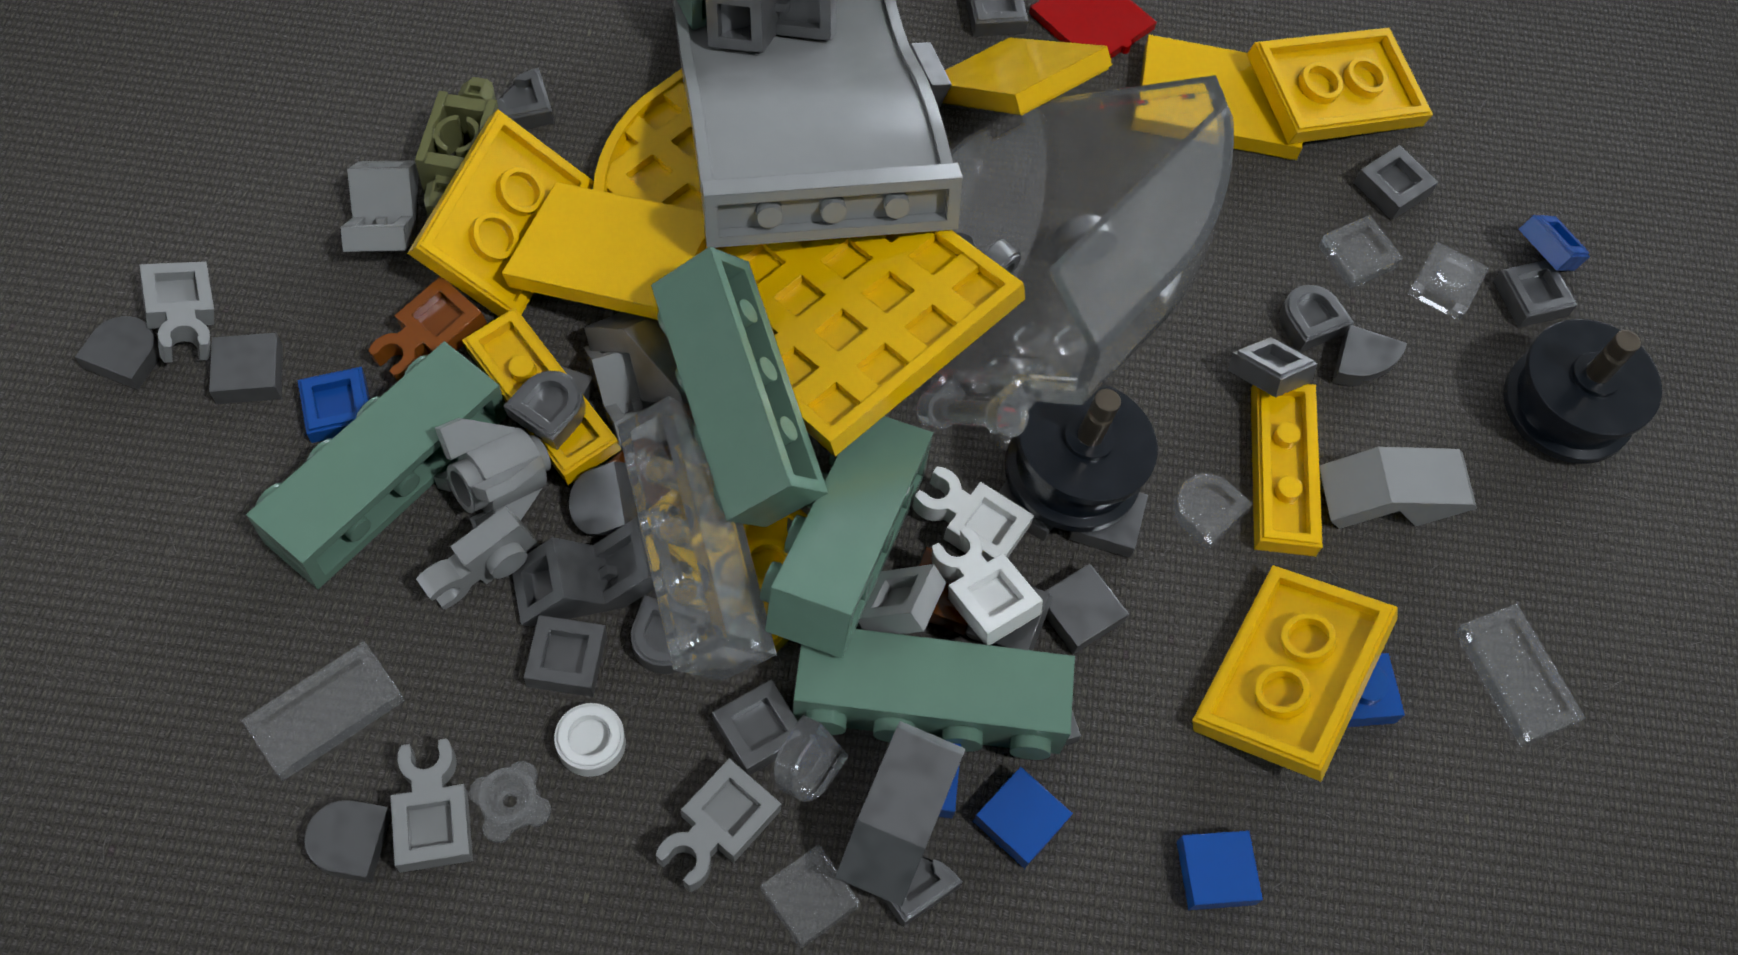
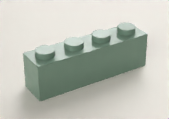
(737, 389)
(373, 466)
(845, 537)
(941, 687)

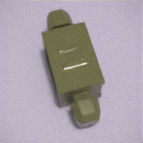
(450, 126)

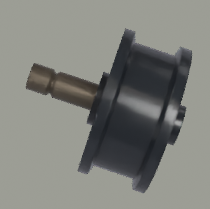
(1582, 390)
(1082, 461)

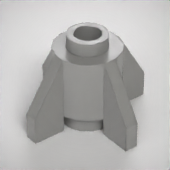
(493, 467)

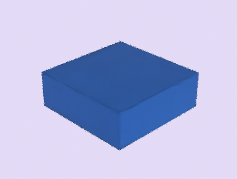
(1555, 242)
(332, 401)
(1022, 817)
(1219, 870)

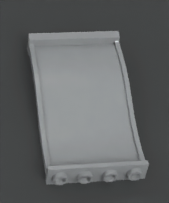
(818, 134)

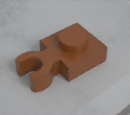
(427, 321)

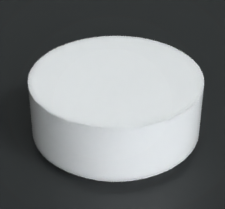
(590, 739)

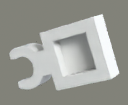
(985, 511)
(985, 593)

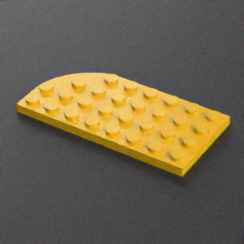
(849, 315)

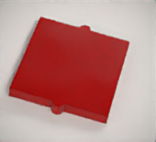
(1094, 22)

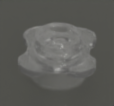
(509, 781)

